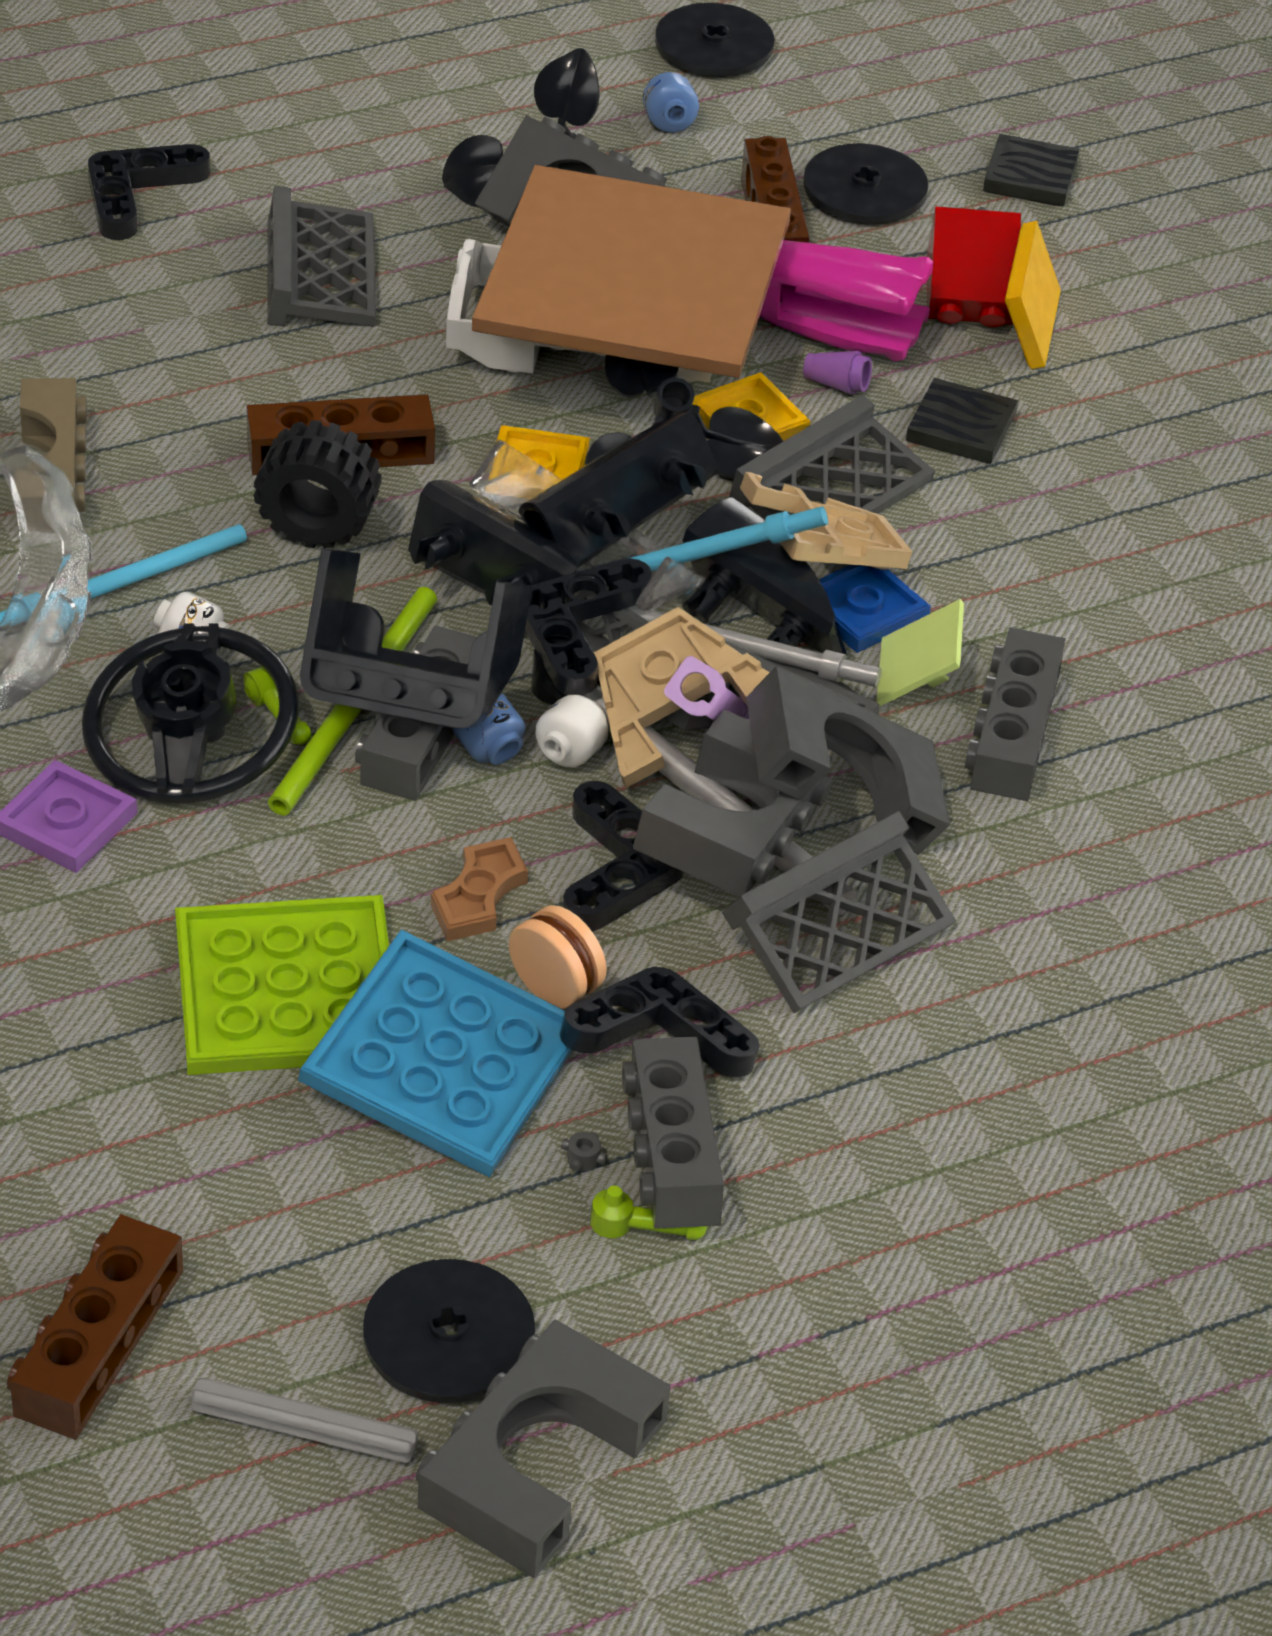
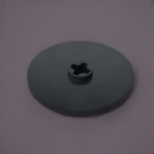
(714, 39)
(865, 183)
(418, 1356)

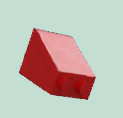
(971, 265)

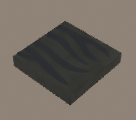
(1031, 170)
(962, 420)

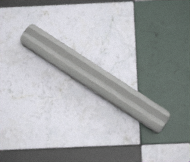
(304, 1420)

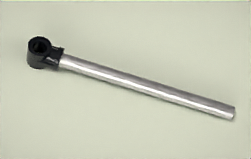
(677, 767)

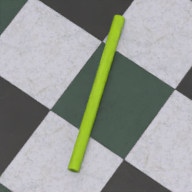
(342, 716)

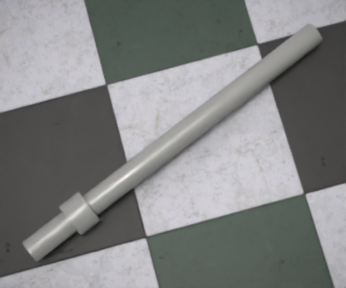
(829, 665)

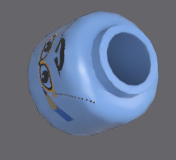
(670, 102)
(497, 737)

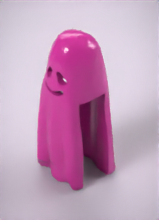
(848, 297)

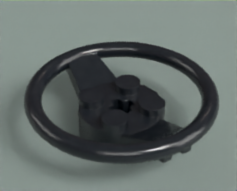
(184, 704)

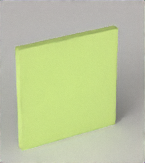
(921, 653)

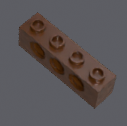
(770, 180)
(394, 427)
(95, 1326)

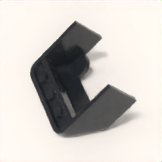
(351, 668)

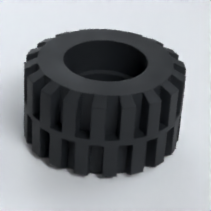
(329, 459)

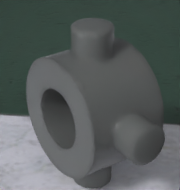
(584, 1151)

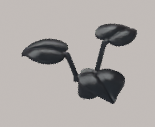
(562, 90)
(734, 433)

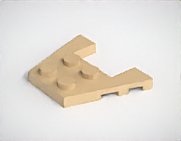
(849, 538)
(639, 668)

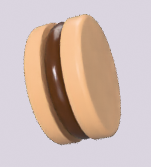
(557, 956)

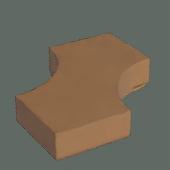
(470, 901)

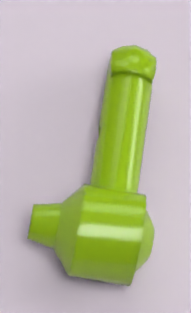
(262, 691)
(614, 1215)

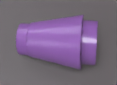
(840, 370)

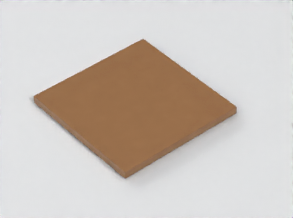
(633, 271)

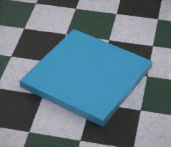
(441, 1053)

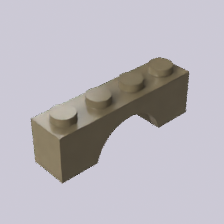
(51, 421)

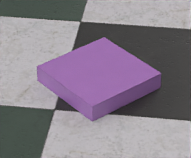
(66, 815)

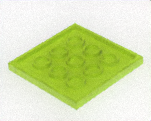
(271, 977)

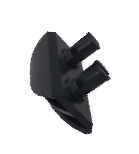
(623, 488)
(481, 542)
(763, 580)

